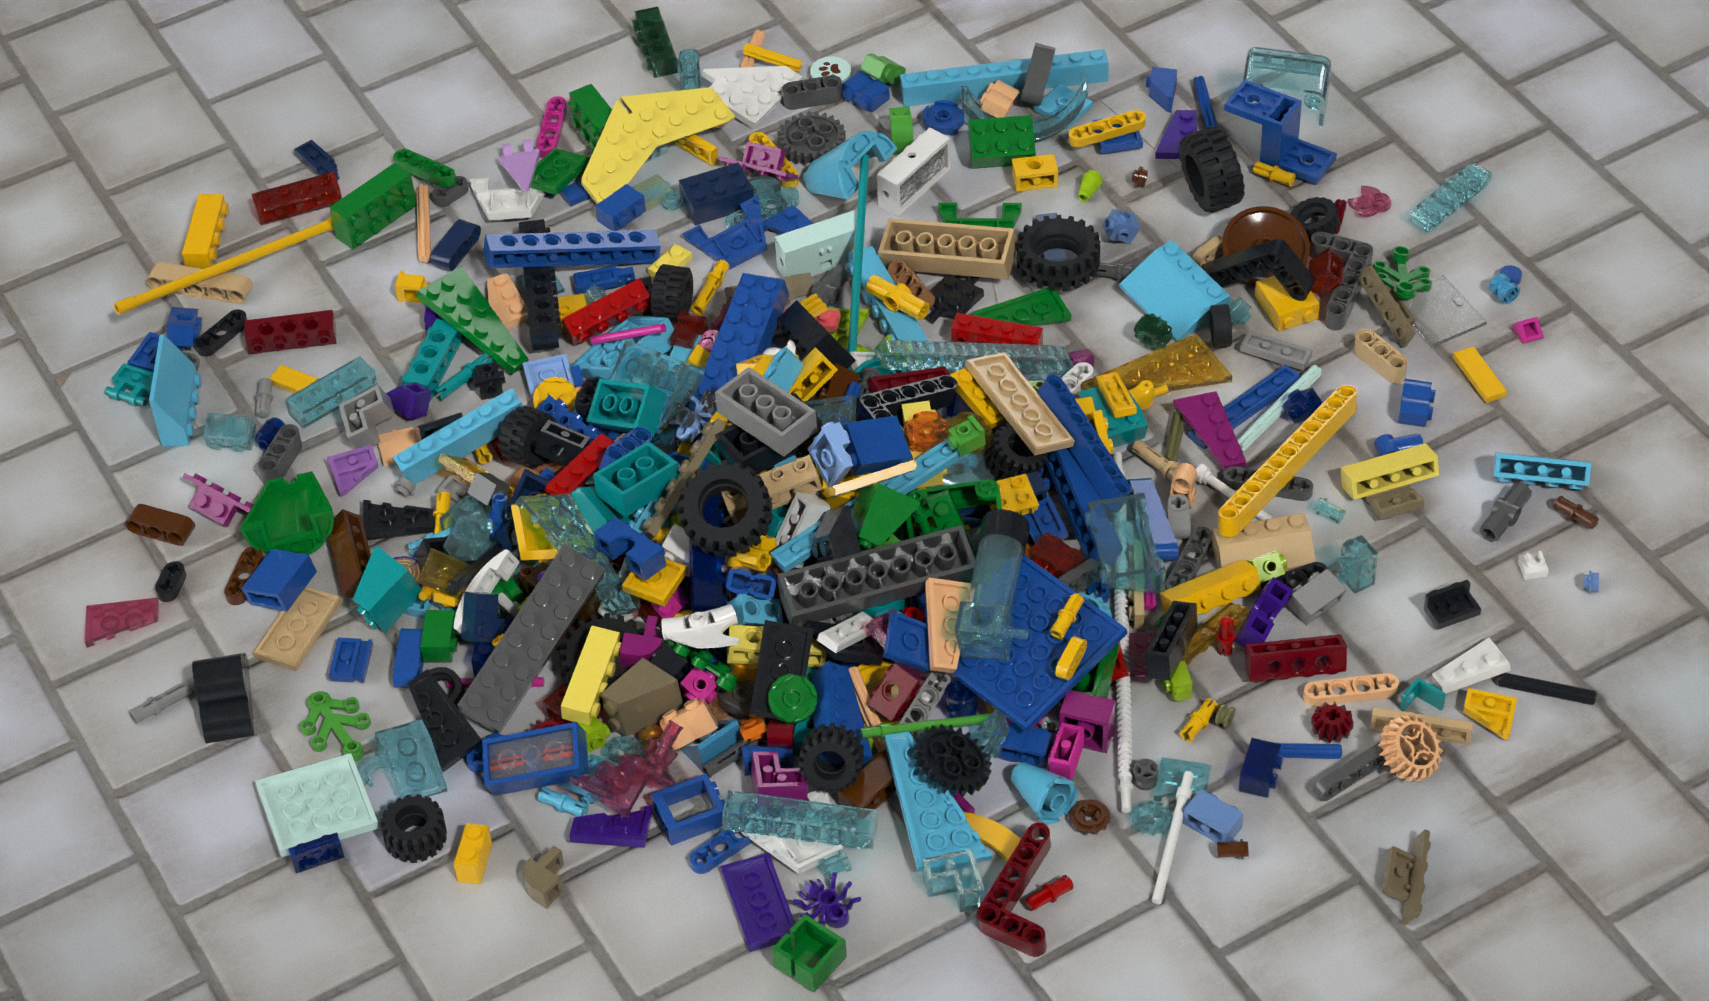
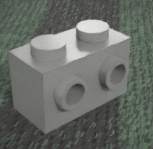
(1316, 596)

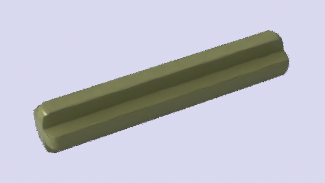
(1175, 437)

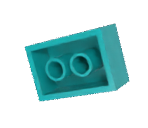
(625, 406)
(635, 478)

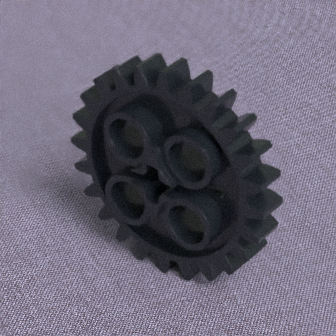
(952, 760)

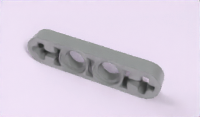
(920, 705)

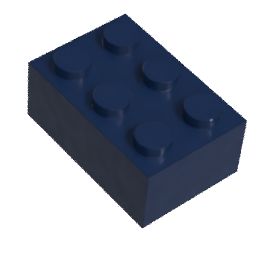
(715, 193)

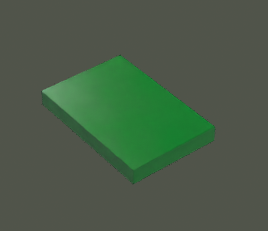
(558, 170)

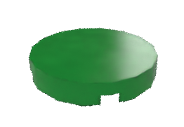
(792, 698)

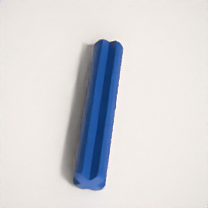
(1307, 750)

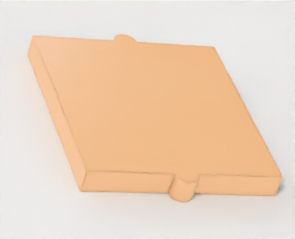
(394, 443)

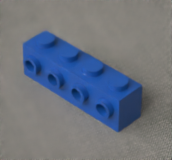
(562, 416)

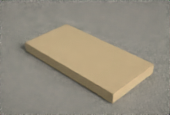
(297, 629)

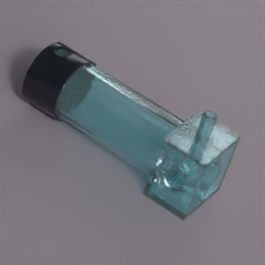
(985, 621)

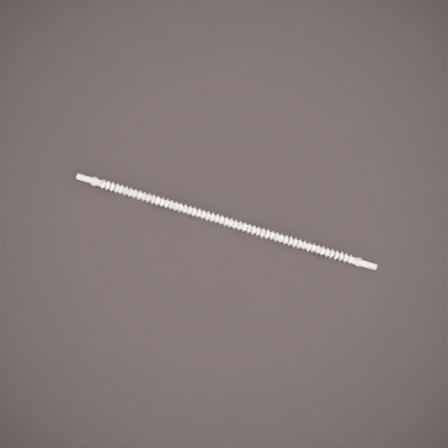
(1123, 695)

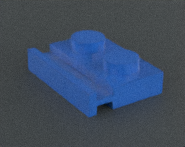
(1046, 520)
(350, 660)

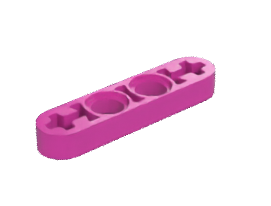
(552, 127)

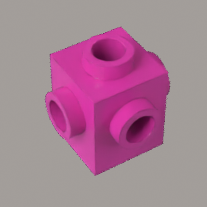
(696, 678)

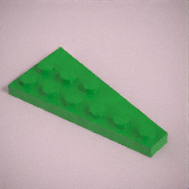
(467, 310)

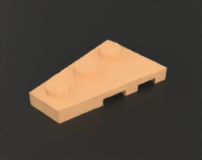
(506, 301)

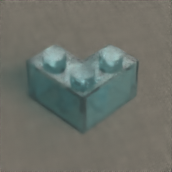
(957, 874)

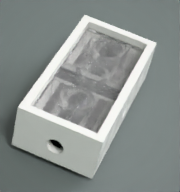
(913, 171)

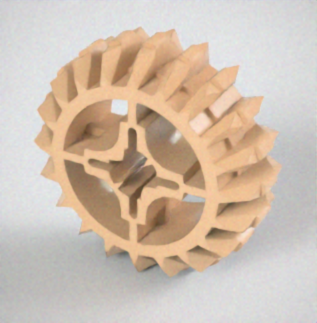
(1417, 745)

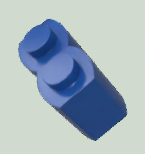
(865, 91)
(1415, 402)
(745, 580)
(1026, 747)

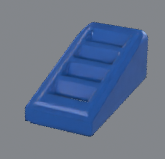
(782, 753)

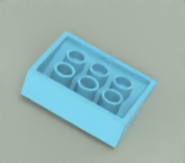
(1175, 289)
(602, 358)
(174, 394)

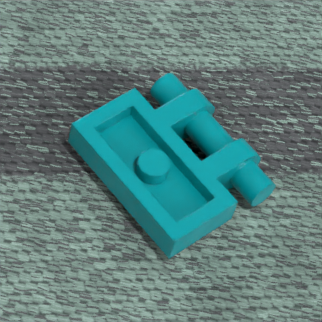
(134, 379)

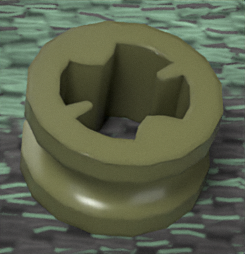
(1225, 716)

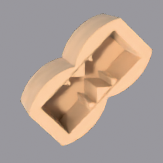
(999, 99)
(694, 718)

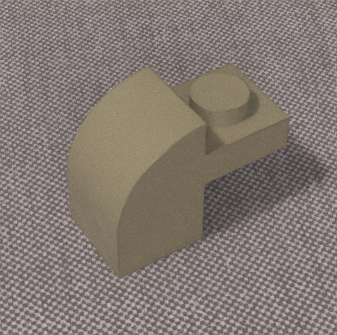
(541, 877)

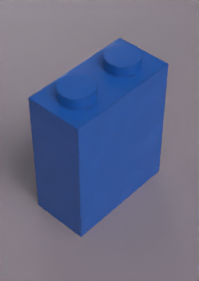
(876, 445)
(279, 579)

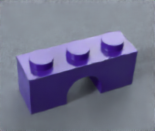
(1263, 612)

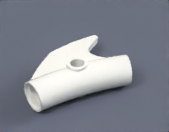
(702, 628)

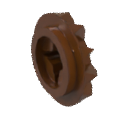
(1088, 808)

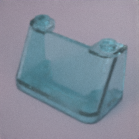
(1126, 544)

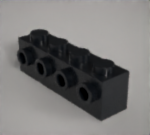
(1171, 641)

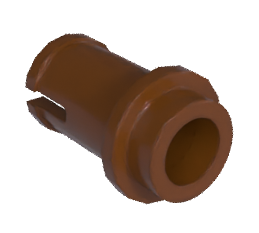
(1233, 849)

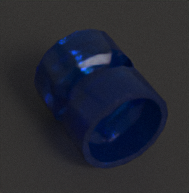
(960, 700)

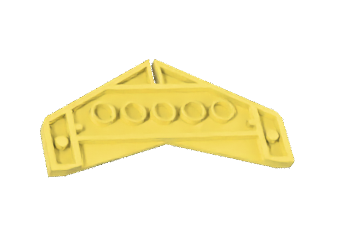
(651, 123)

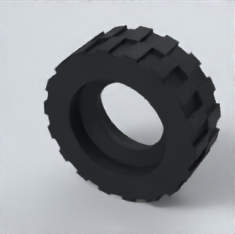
(1317, 207)

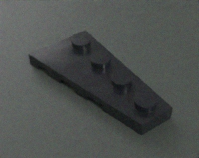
(446, 725)

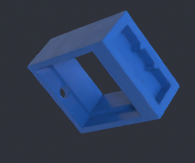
(694, 825)

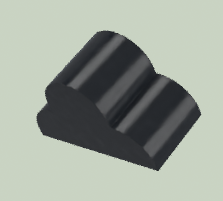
(224, 697)

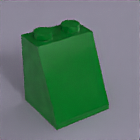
(879, 514)

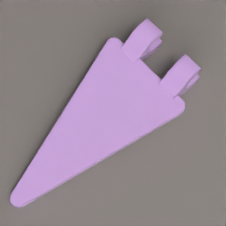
(521, 164)

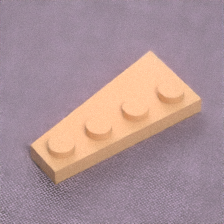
(943, 605)

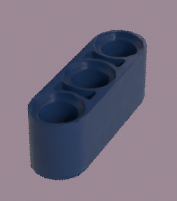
(455, 245)

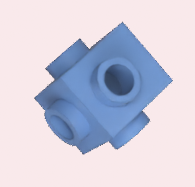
(1121, 226)

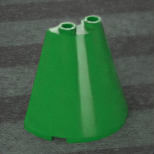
(289, 516)

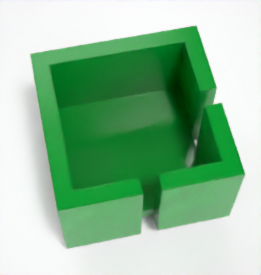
(814, 955)

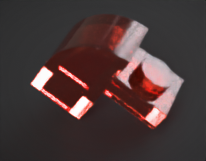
(688, 329)

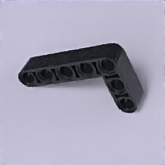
(1266, 257)
(938, 391)

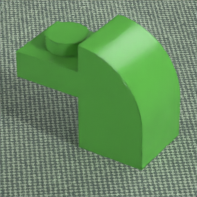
(901, 128)

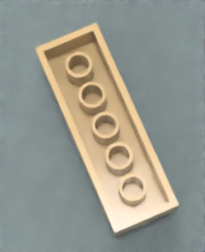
(949, 248)

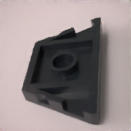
(864, 651)

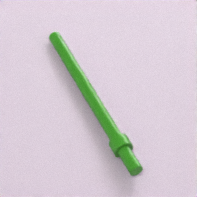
(886, 729)

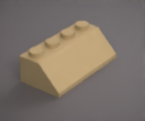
(1285, 534)

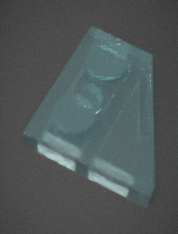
(992, 733)
(1171, 776)

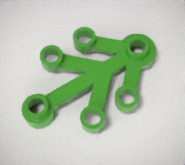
(321, 703)

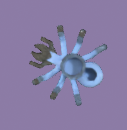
(692, 420)

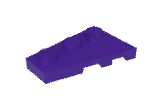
(1181, 124)
(613, 828)

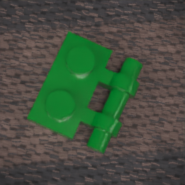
(942, 509)

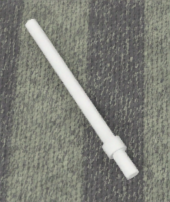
(1183, 797)

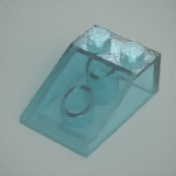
(410, 760)

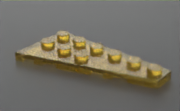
(1178, 365)

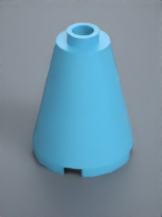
(1044, 791)

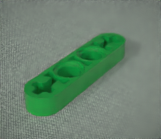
(441, 175)

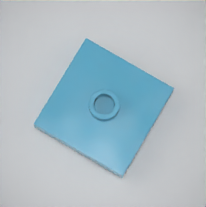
(1057, 98)

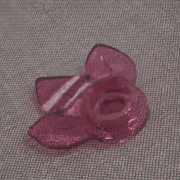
(1370, 202)

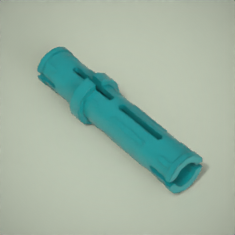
(460, 378)

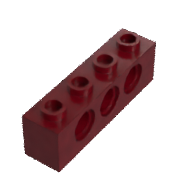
(290, 332)
(1283, 652)

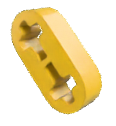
(1071, 658)

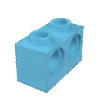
(754, 610)

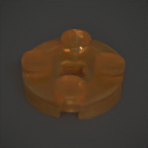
(923, 421)

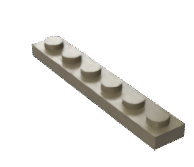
(687, 468)

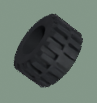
(671, 291)
(521, 434)
(1010, 456)
(831, 775)
(418, 843)

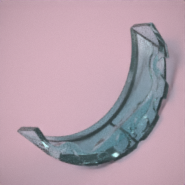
(1043, 126)

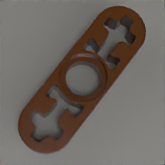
(243, 566)

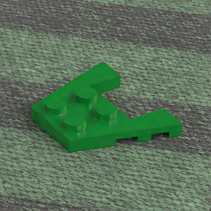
(1010, 215)

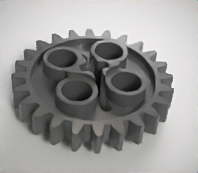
(810, 136)

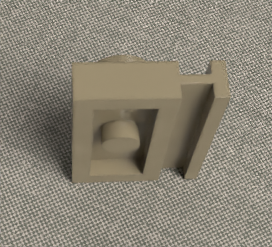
(1395, 502)

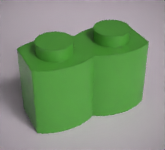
(882, 69)

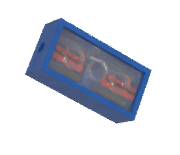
(534, 758)

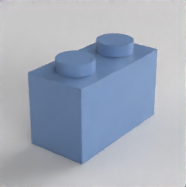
(1213, 817)

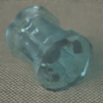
(835, 864)

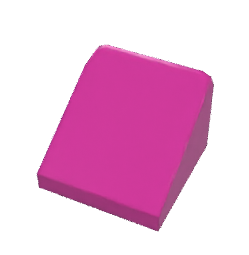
(1528, 330)

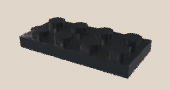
(782, 652)

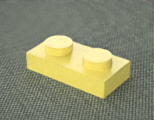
(674, 256)

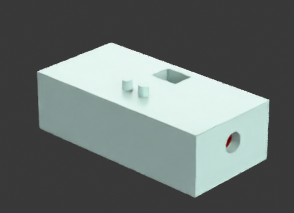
(817, 246)

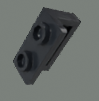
(1451, 605)

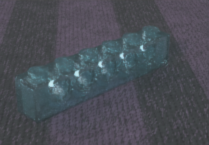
(800, 819)

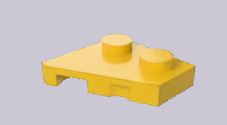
(1491, 710)

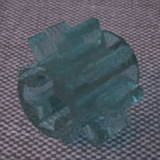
(1239, 310)

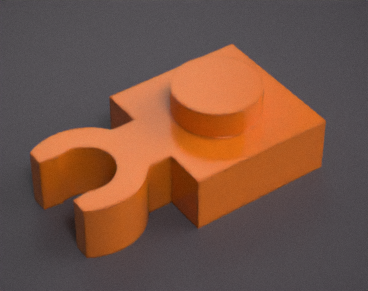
(752, 728)

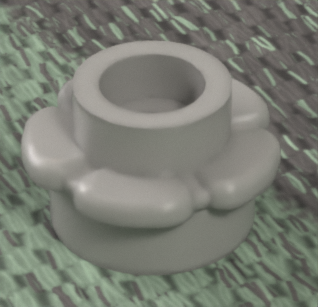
(404, 487)

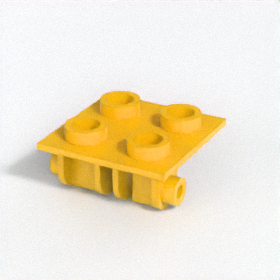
(1017, 495)

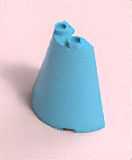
(832, 172)

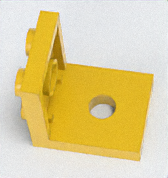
(531, 538)

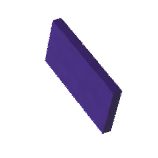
(758, 901)

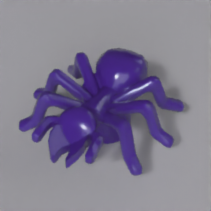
(828, 902)

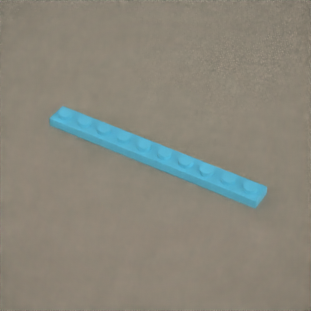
(928, 466)

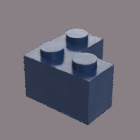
(481, 619)

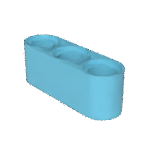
(783, 369)

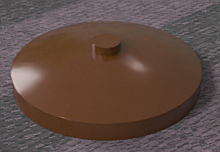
(1263, 225)

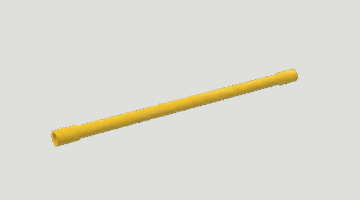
(134, 301)

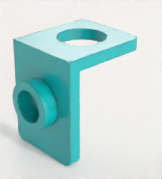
(1424, 691)

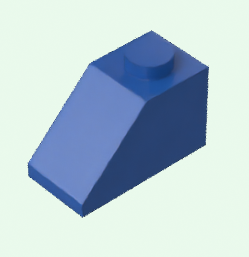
(1162, 86)

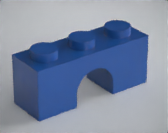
(642, 554)

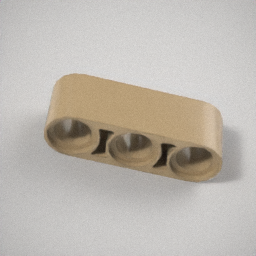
(1380, 356)

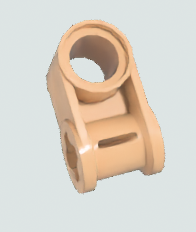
(1185, 482)

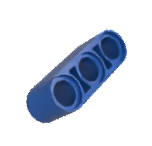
(625, 445)
(408, 657)

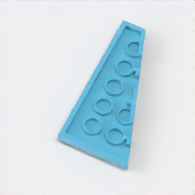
(931, 817)

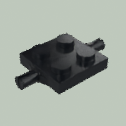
(954, 297)

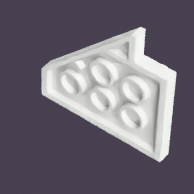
(751, 91)

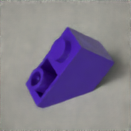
(411, 400)

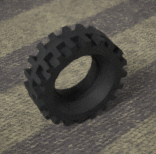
(1059, 234)
(576, 639)

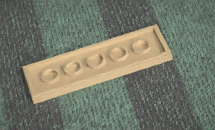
(1019, 403)

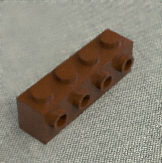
(349, 550)

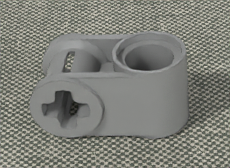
(1179, 516)

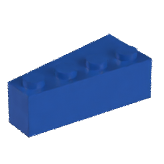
(837, 705)

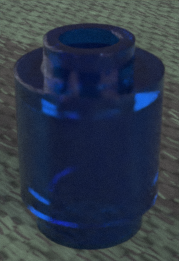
(268, 432)

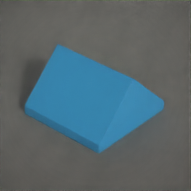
(712, 744)

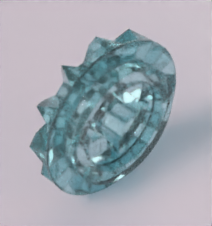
(624, 743)
(1161, 814)

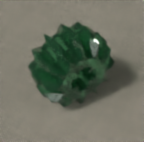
(1153, 331)

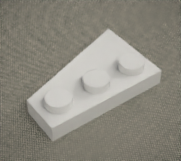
(1471, 667)

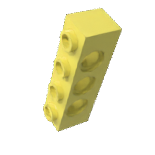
(749, 646)

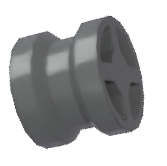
(1141, 770)

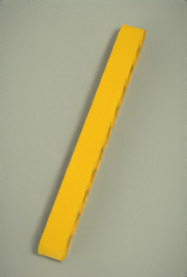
(1287, 461)

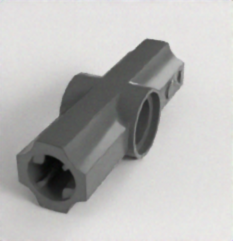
(831, 285)
(1505, 511)

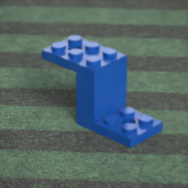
(1280, 131)

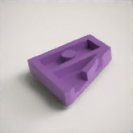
(352, 467)

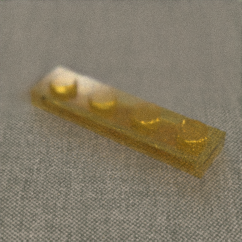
(1206, 633)

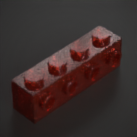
(296, 198)

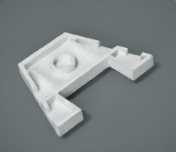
(506, 203)
(798, 853)

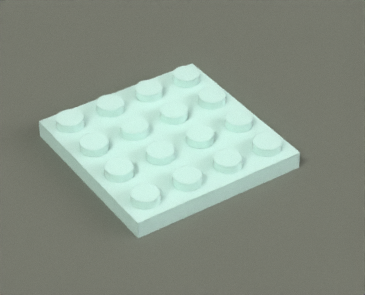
(316, 803)

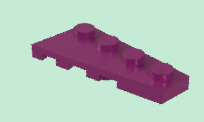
(1212, 426)

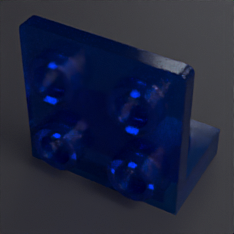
(316, 852)

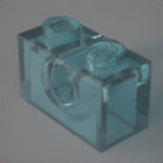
(469, 535)

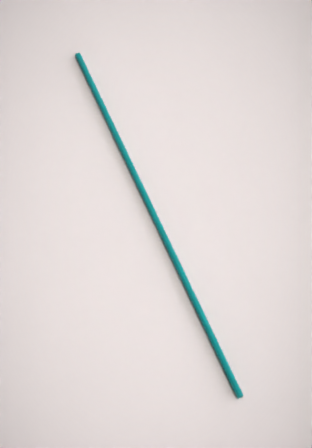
(857, 267)

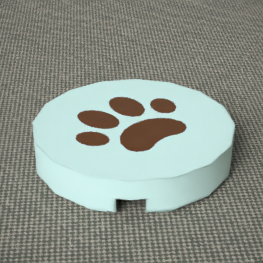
(831, 66)

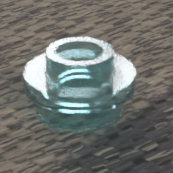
(672, 201)

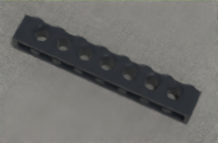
(540, 297)

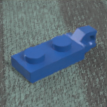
(603, 277)

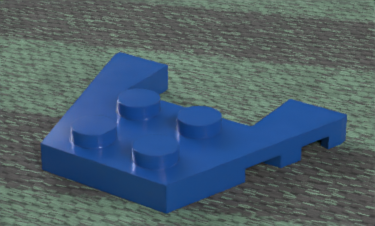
(737, 242)

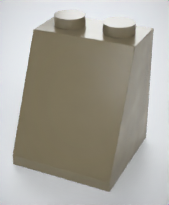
(640, 698)

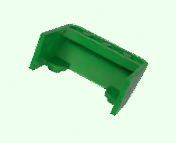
(964, 496)

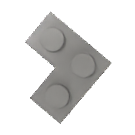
(364, 413)

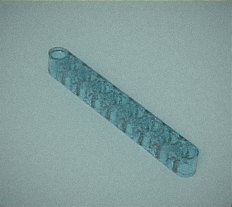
(953, 355)

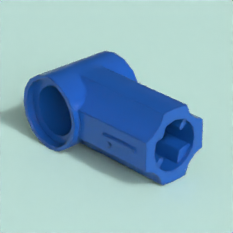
(1388, 444)

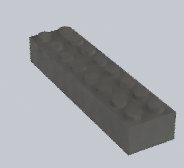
(874, 576)
(531, 639)

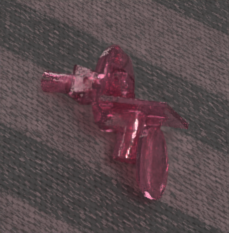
(624, 783)

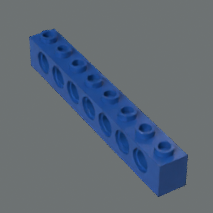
(571, 248)

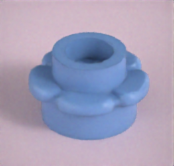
(1591, 582)

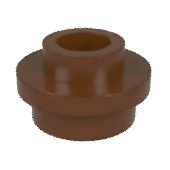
(1139, 177)

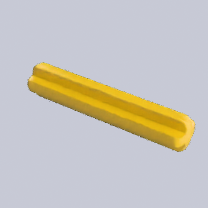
(772, 57)

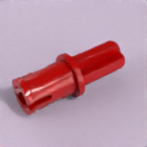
(1225, 636)
(1049, 893)

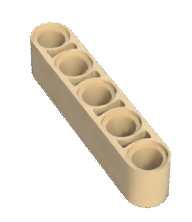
(222, 287)

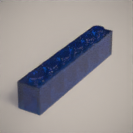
(706, 569)

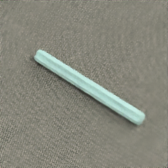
(1276, 408)

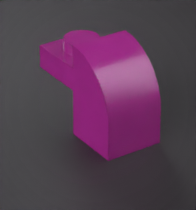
(636, 647)

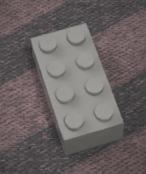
(766, 411)

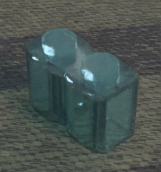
(689, 69)

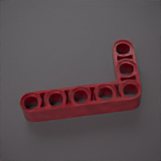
(1013, 890)

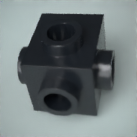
(489, 380)

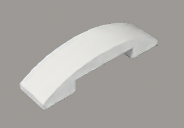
(486, 579)

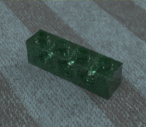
(655, 42)

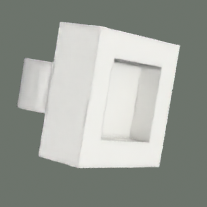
(1533, 565)

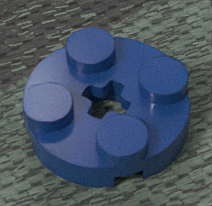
(951, 124)

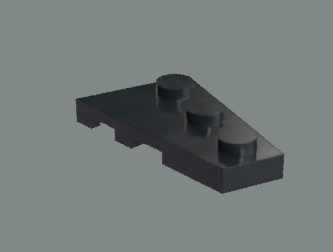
(391, 521)

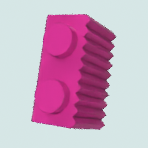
(1066, 750)

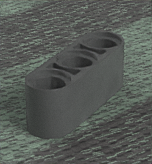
(1038, 73)
(812, 92)
(280, 453)

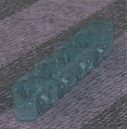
(1450, 197)

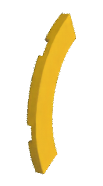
(994, 835)

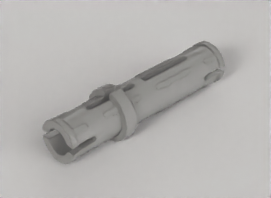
(160, 702)

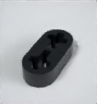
(166, 580)

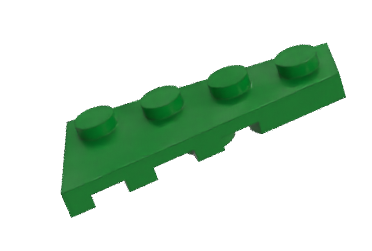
(1030, 309)

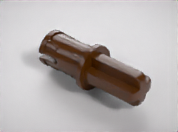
(1576, 512)

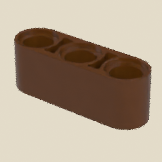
(160, 524)

